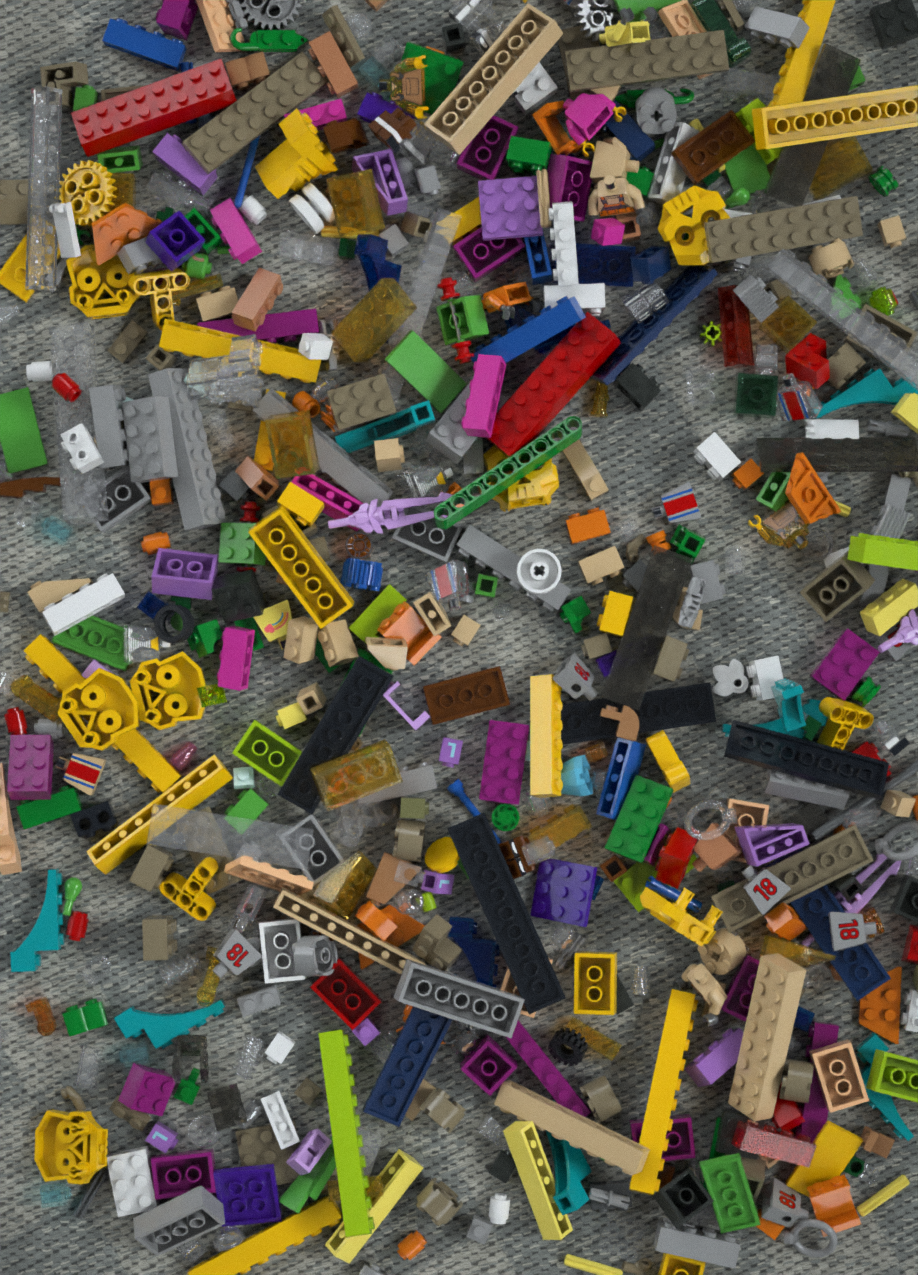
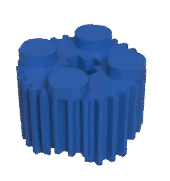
(362, 574)

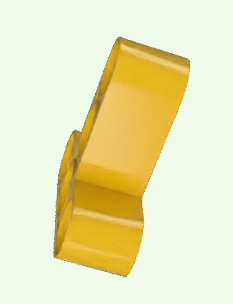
(158, 292)
(842, 719)
(668, 761)
(189, 893)

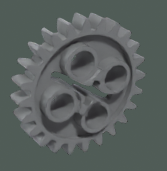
(286, 7)
(603, 18)

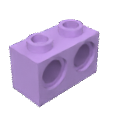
(309, 1151)

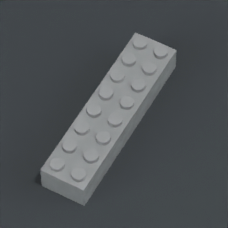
(196, 479)

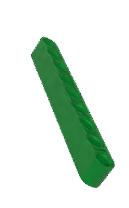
(504, 480)

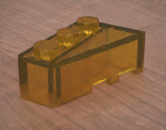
(563, 827)

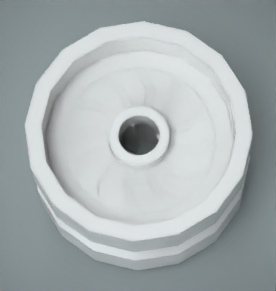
(310, 210)
(547, 563)

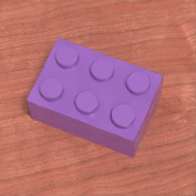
(180, 162)
(184, 573)

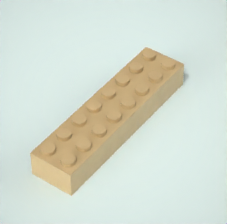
(493, 78)
(766, 1036)

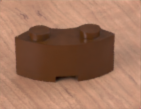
(345, 135)

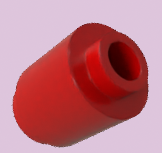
(66, 387)
(16, 721)
(77, 925)

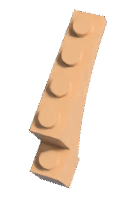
(9, 853)

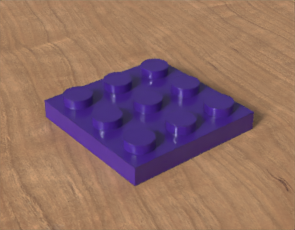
(563, 892)
(248, 1194)

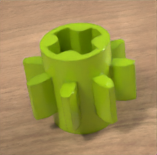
(708, 337)

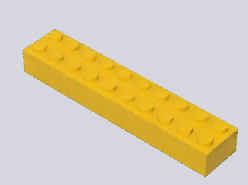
(835, 117)

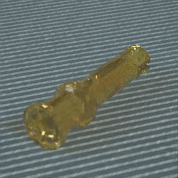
(600, 401)

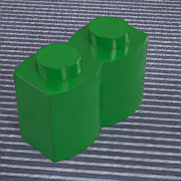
(86, 1017)

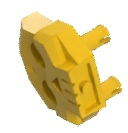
(674, 224)
(89, 296)
(537, 485)
(182, 688)
(113, 701)
(677, 918)
(83, 1146)

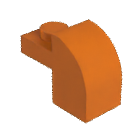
(375, 920)

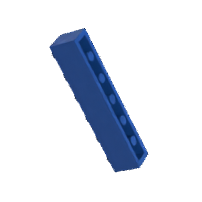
(534, 330)

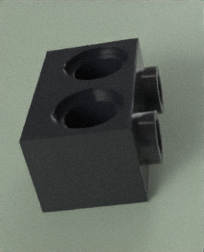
(93, 815)

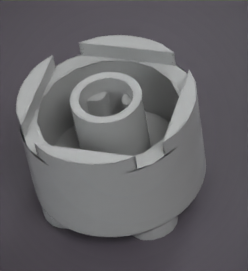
(655, 111)
(314, 956)

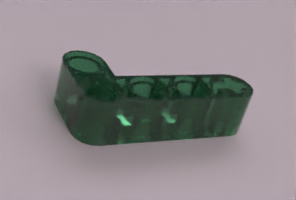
(714, 20)

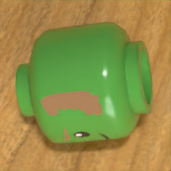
(197, 266)

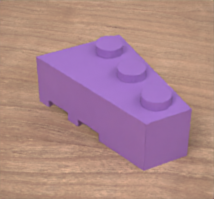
(769, 842)

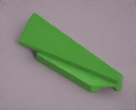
(310, 1184)

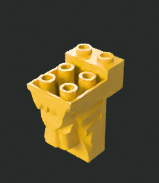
(297, 158)

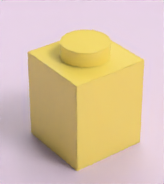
(291, 716)

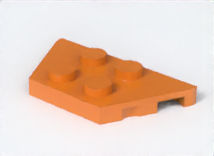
(119, 229)
(808, 492)
(406, 929)
(881, 1007)

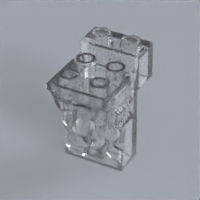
(229, 376)

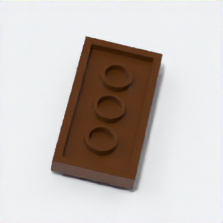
(713, 147)
(466, 695)

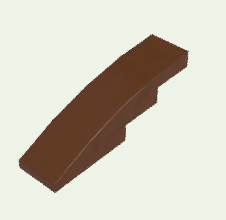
(18, 487)

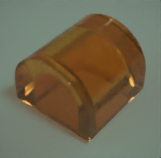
(596, 752)

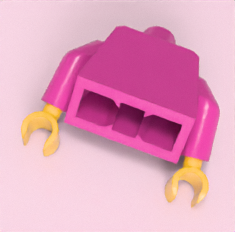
(588, 115)

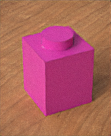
(607, 231)

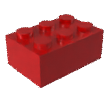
(346, 994)

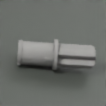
(609, 1198)

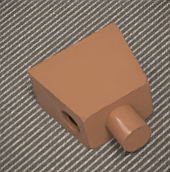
(715, 851)

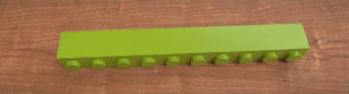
(345, 1133)

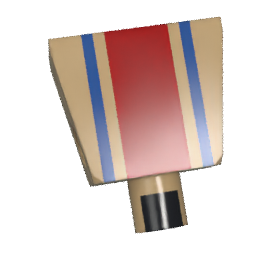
(82, 771)

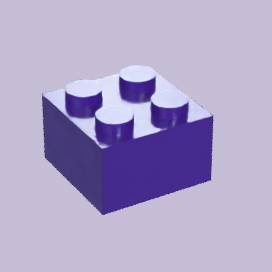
(175, 241)

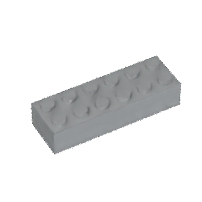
(504, 565)
(458, 998)

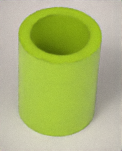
(429, 902)

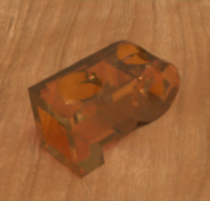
(44, 1016)

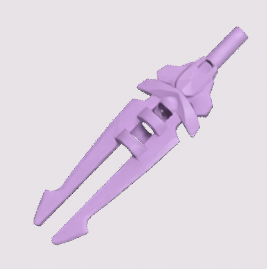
(371, 517)
(906, 633)
(861, 900)

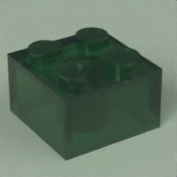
(755, 395)

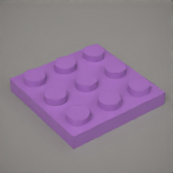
(509, 208)

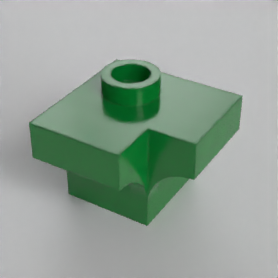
(687, 541)
(574, 613)
(204, 637)

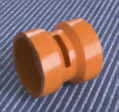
(658, 539)

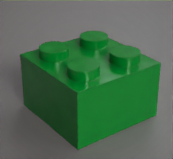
(528, 155)

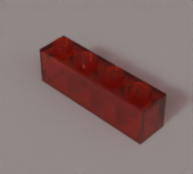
(735, 329)
(773, 1143)

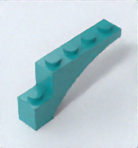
(871, 389)
(387, 428)
(788, 698)
(810, 708)
(47, 930)
(164, 1027)
(883, 1102)
(569, 1169)

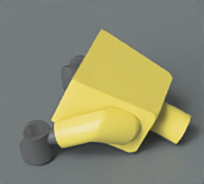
(628, 32)

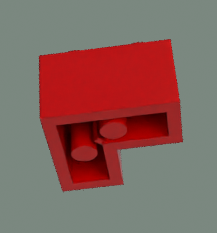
(809, 361)
(675, 857)

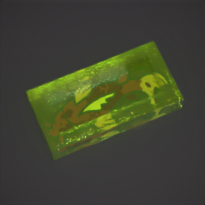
(211, 695)

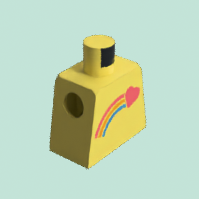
(275, 622)

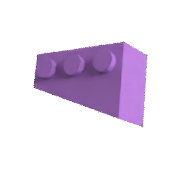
(387, 180)
(717, 1059)

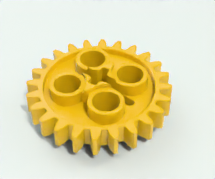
(86, 192)

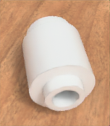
(253, 209)
(39, 371)
(499, 1208)

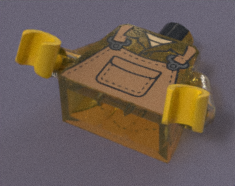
(407, 86)
(783, 528)

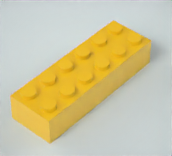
(301, 567)

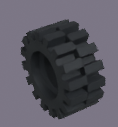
(571, 1039)

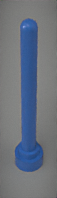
(246, 173)
(457, 789)

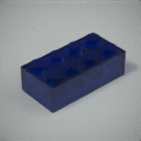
(604, 264)

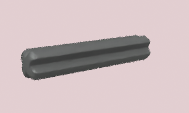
(90, 1192)

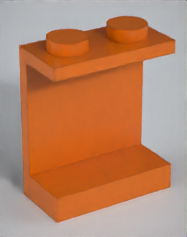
(553, 130)
(409, 625)
(834, 1204)

